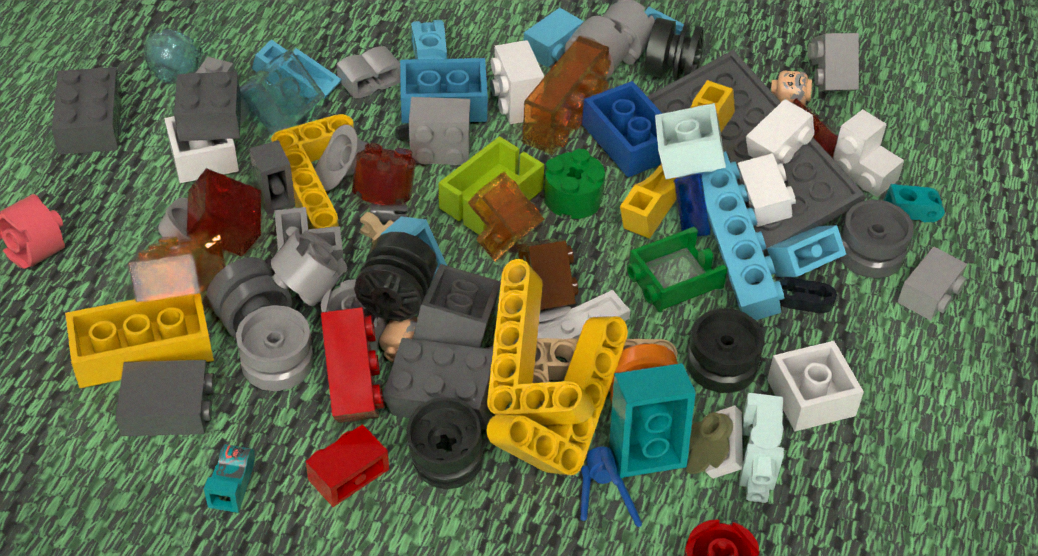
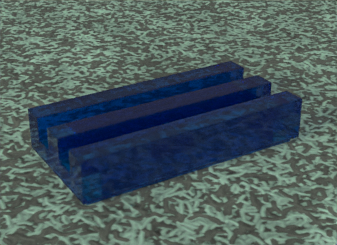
(692, 204)

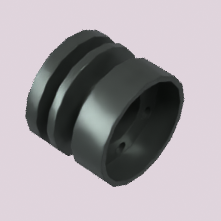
(673, 50)
(396, 276)
(441, 426)

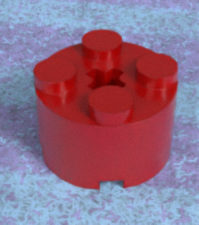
(721, 539)

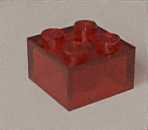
(226, 210)

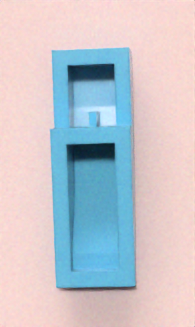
(323, 77)

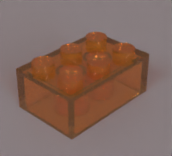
(176, 266)

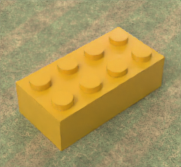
(135, 332)

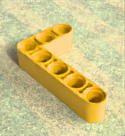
(302, 146)
(521, 357)
(565, 446)

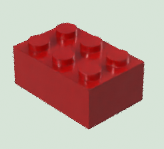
(351, 365)

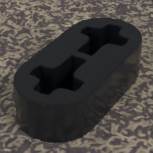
(807, 294)

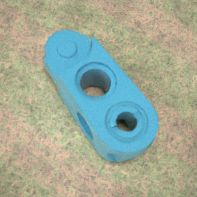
(429, 40)

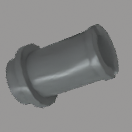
(388, 212)

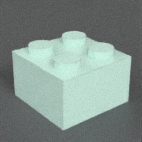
(690, 141)

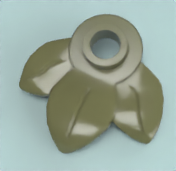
(709, 442)

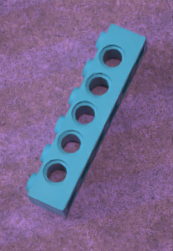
(725, 194)

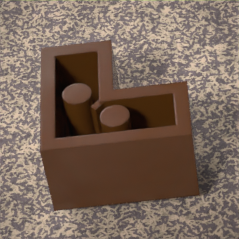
(552, 263)

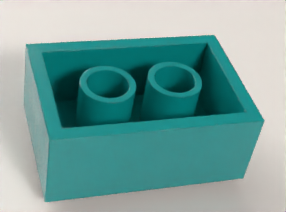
(651, 419)

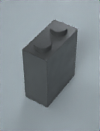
(164, 398)

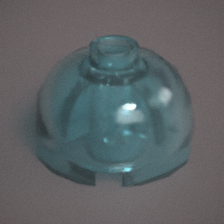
(171, 54)

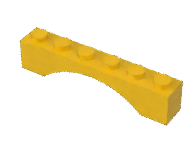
(653, 197)

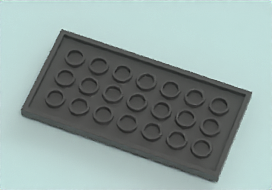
(816, 179)

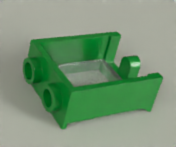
(674, 270)

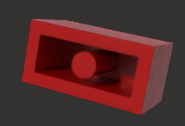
(347, 465)

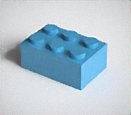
(445, 79)

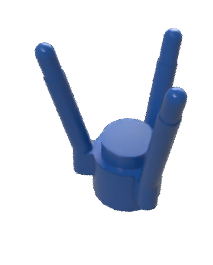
(603, 469)

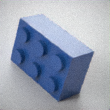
(624, 127)

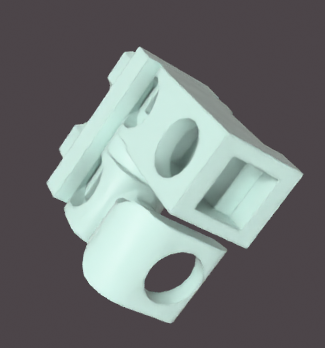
(763, 452)

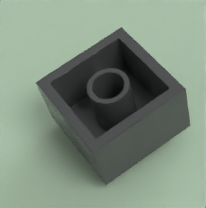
(207, 106)

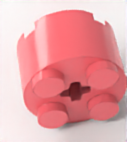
(30, 232)

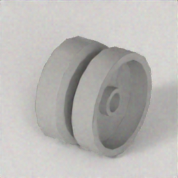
(275, 348)

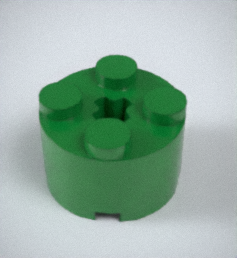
(574, 184)

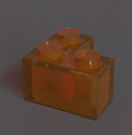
(505, 213)

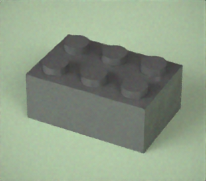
(87, 110)
(457, 308)
(438, 370)

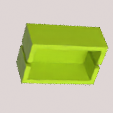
(482, 168)

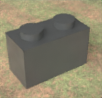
(272, 176)

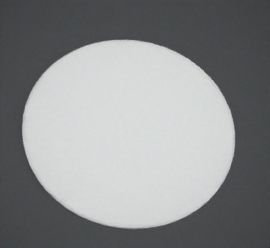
(551, 313)

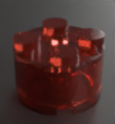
(384, 174)

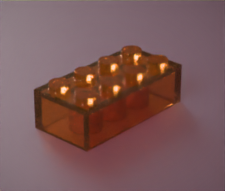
(558, 99)

